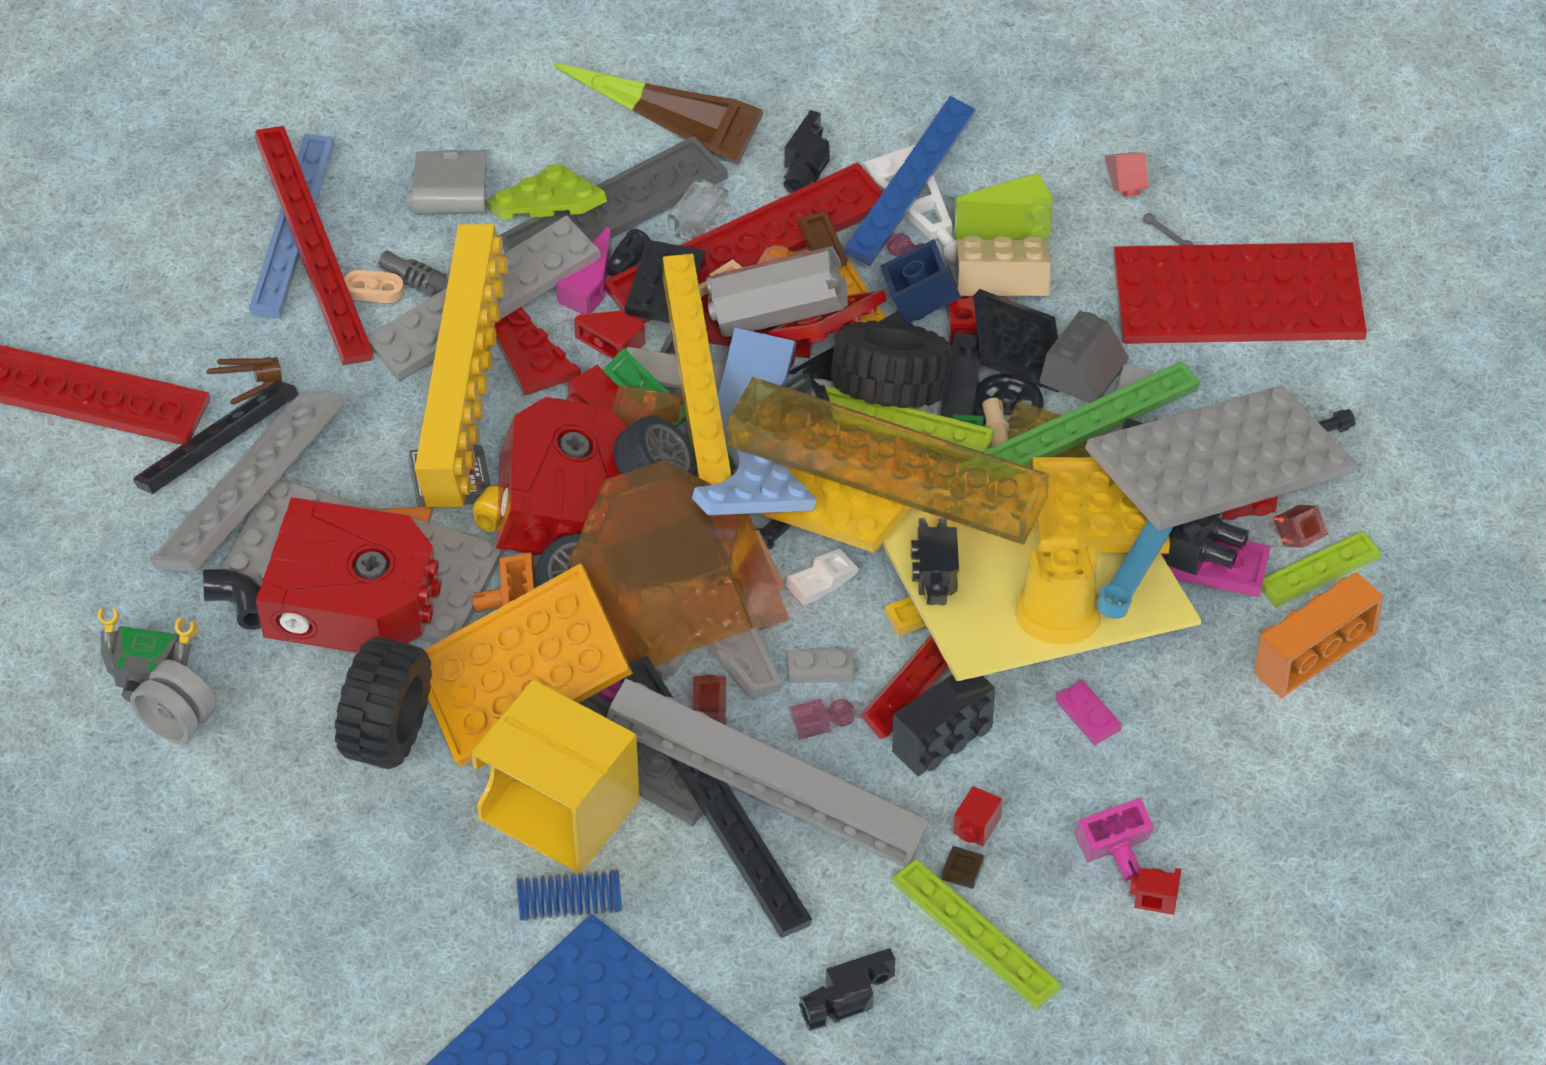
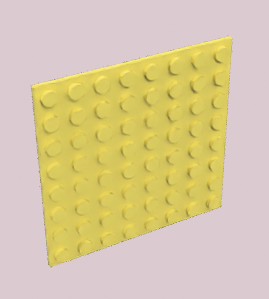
(979, 622)

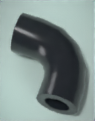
(237, 589)

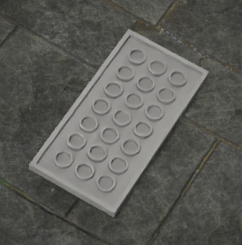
(1220, 457)
(464, 560)

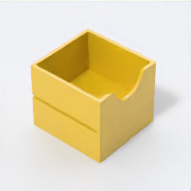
(557, 776)

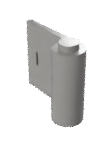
(448, 182)

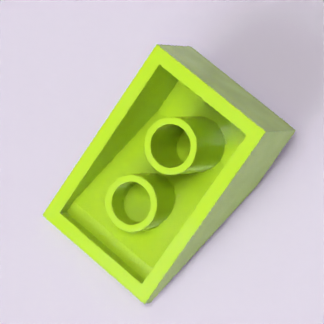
(1007, 209)

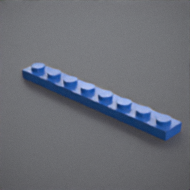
(909, 181)

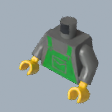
(135, 652)

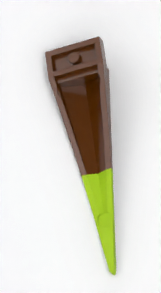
(716, 121)

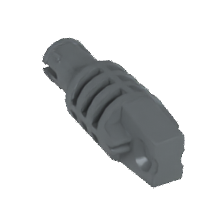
(414, 273)

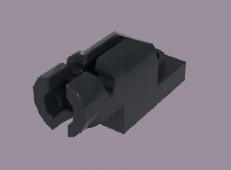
(806, 153)
(847, 989)

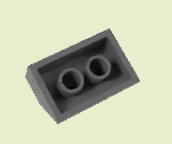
(1084, 358)

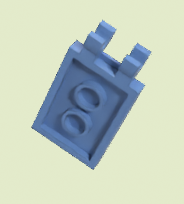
(748, 357)

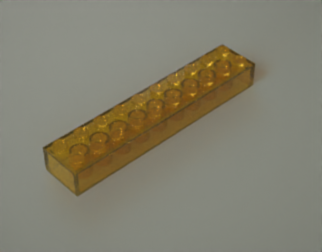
(888, 460)

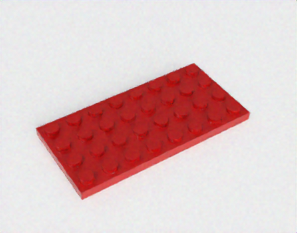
(1239, 293)

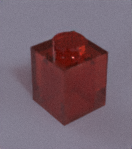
(1300, 526)
(710, 696)

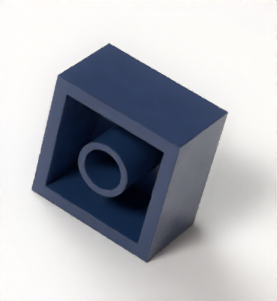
(920, 281)

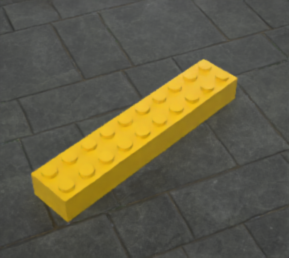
(461, 366)

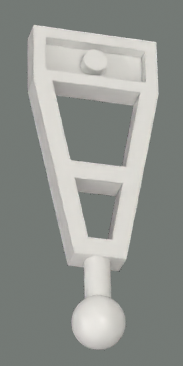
(882, 172)

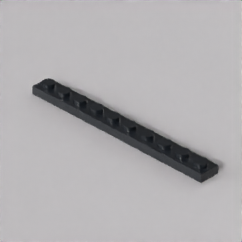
(735, 830)

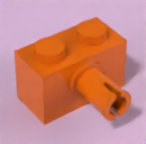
(517, 579)

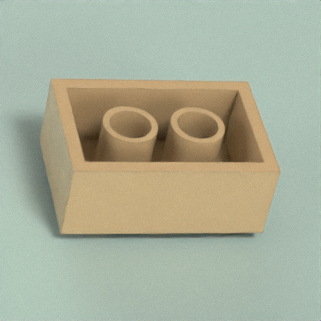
(1003, 266)

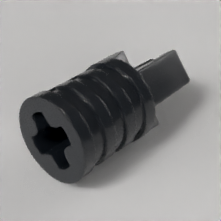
(627, 252)

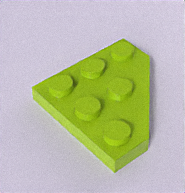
(545, 193)

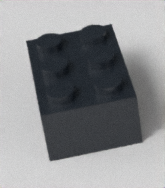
(942, 722)

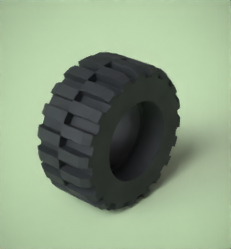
(891, 364)
(383, 702)

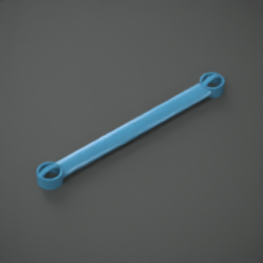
(1131, 572)

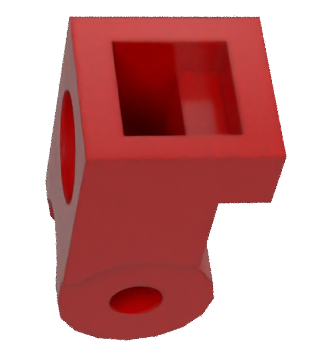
(962, 317)

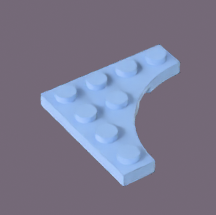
(754, 488)

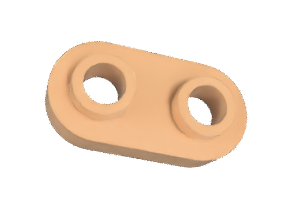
(374, 286)

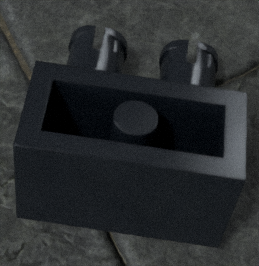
(1196, 542)

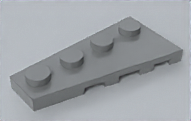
(748, 663)

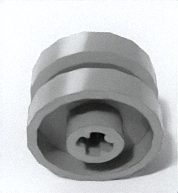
(173, 701)

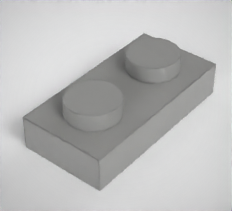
(820, 666)

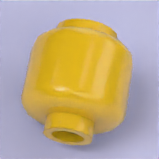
(485, 509)

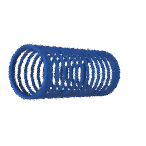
(527, 896)

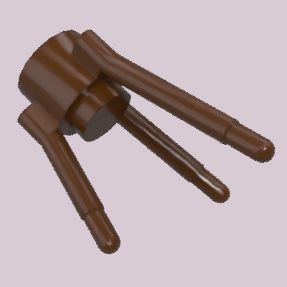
(264, 369)

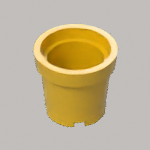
(1059, 592)

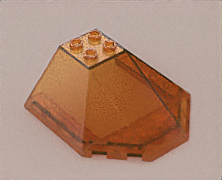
(672, 570)

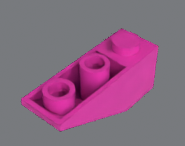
(586, 288)

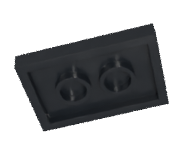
(647, 291)

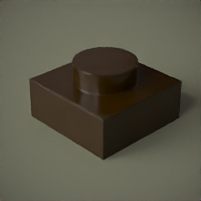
(963, 867)

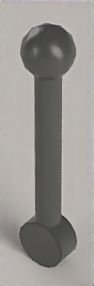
(1150, 219)

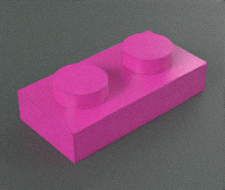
(1088, 712)

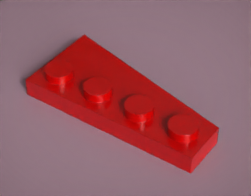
(531, 354)

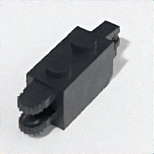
(936, 561)

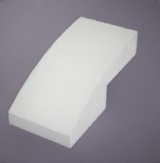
(825, 575)

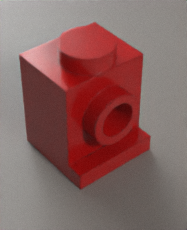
(1156, 890)

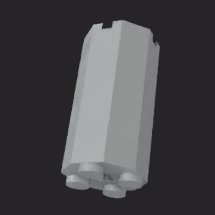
(778, 291)

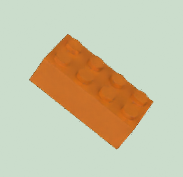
(1318, 634)

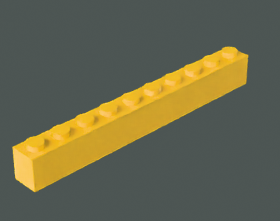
(695, 368)

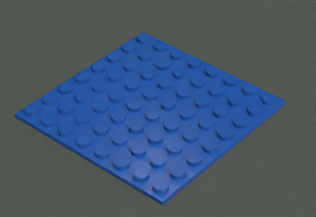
(601, 1006)

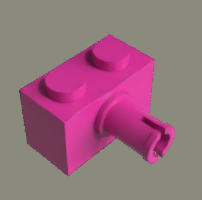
(1114, 834)

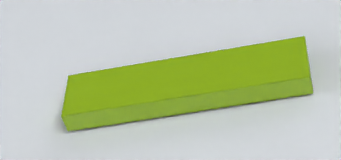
(1319, 569)

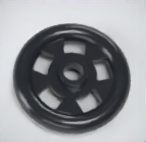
(1002, 383)

